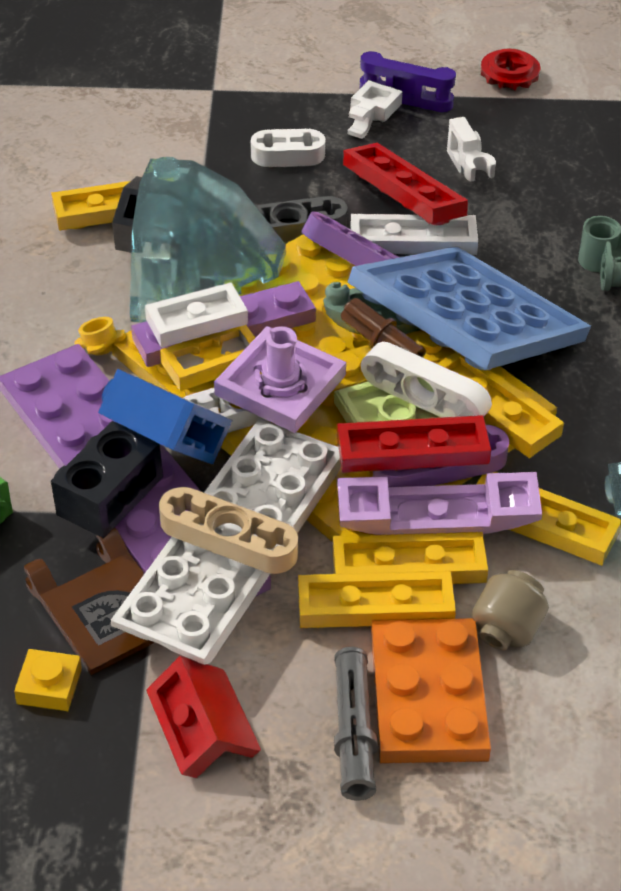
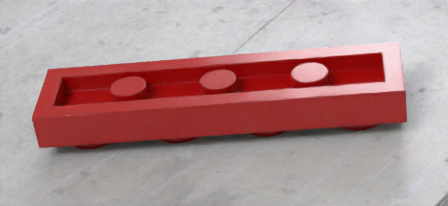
(406, 183)

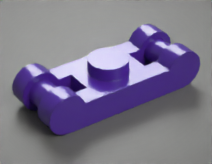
(411, 80)

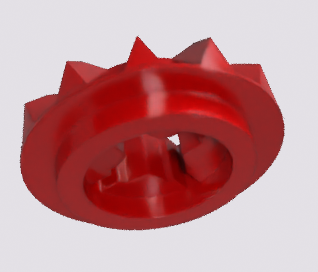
(522, 68)

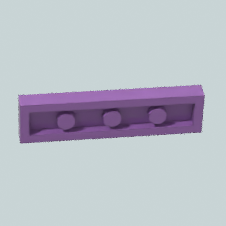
(274, 307)

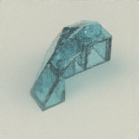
(196, 235)

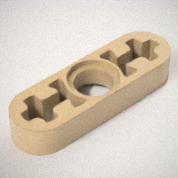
(241, 547)

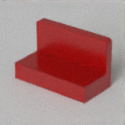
(200, 715)

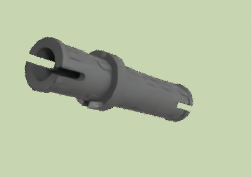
(356, 771)

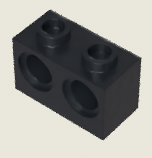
(107, 479)

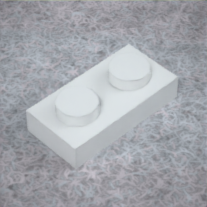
(196, 314)

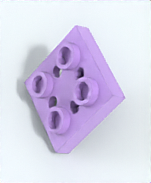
(285, 370)

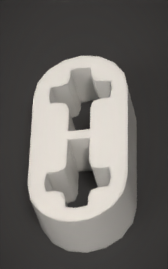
(288, 147)

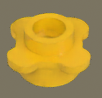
(99, 335)

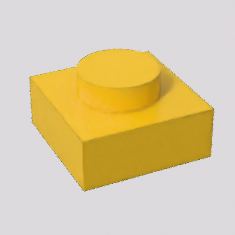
(48, 680)

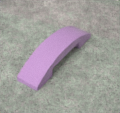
(491, 507)

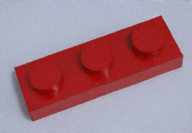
(413, 444)

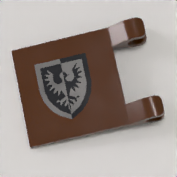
(89, 602)

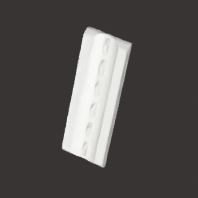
(197, 596)

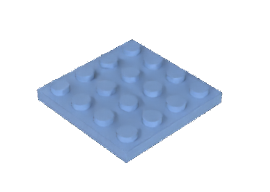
(468, 306)

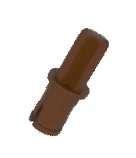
(377, 328)

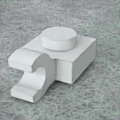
(372, 103)
(465, 150)

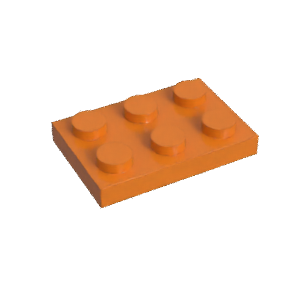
(429, 691)

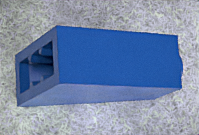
(164, 417)

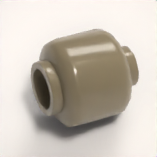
(510, 610)

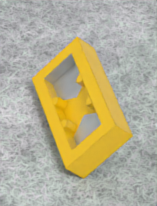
(204, 357)

